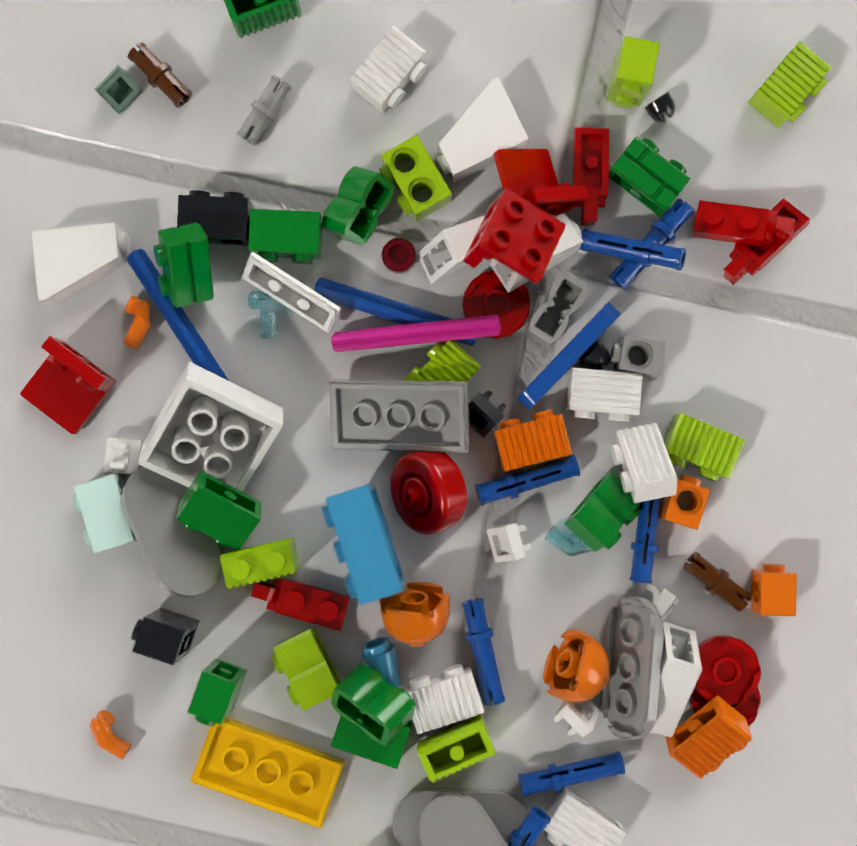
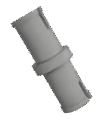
(264, 110)

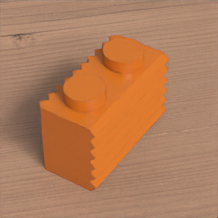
(532, 441)
(709, 737)

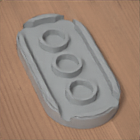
(179, 558)
(635, 667)
(501, 806)
(457, 822)

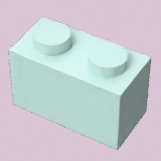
(102, 513)

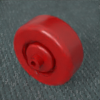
(428, 491)

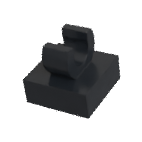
(483, 414)

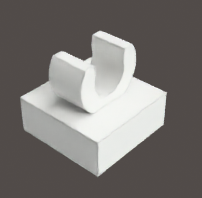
(122, 455)
(507, 542)
(663, 602)
(579, 716)

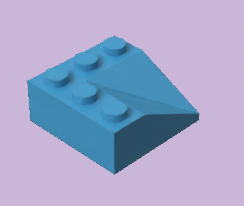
(364, 544)

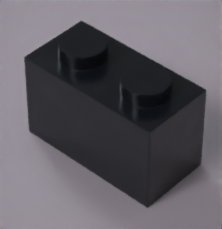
(222, 218)
(164, 636)

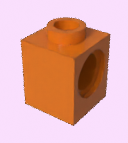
(692, 515)
(773, 591)

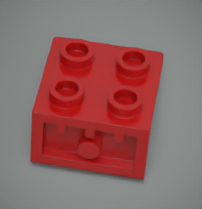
(534, 179)
(516, 236)
(67, 386)

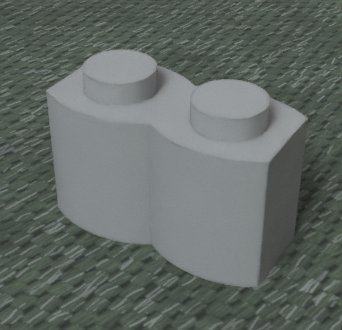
(553, 316)

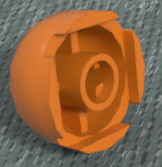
(416, 613)
(577, 669)

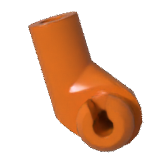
(141, 321)
(104, 736)

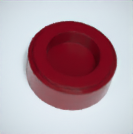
(398, 255)

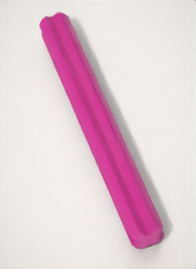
(416, 333)

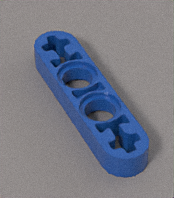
(568, 355)

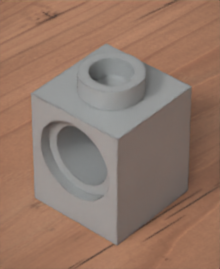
(653, 355)

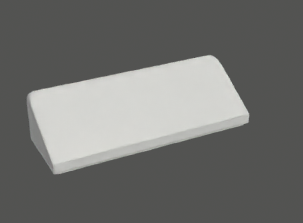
(291, 293)

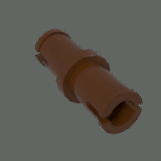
(159, 74)
(717, 581)

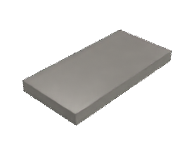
(399, 415)

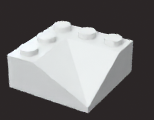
(210, 429)

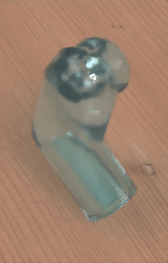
(268, 313)
(569, 544)

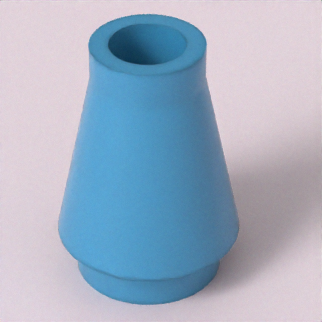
(382, 656)

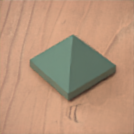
(118, 89)

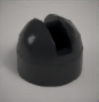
(662, 104)
(595, 356)

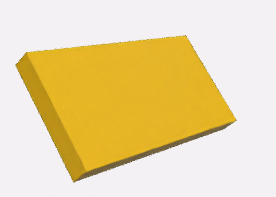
(268, 771)

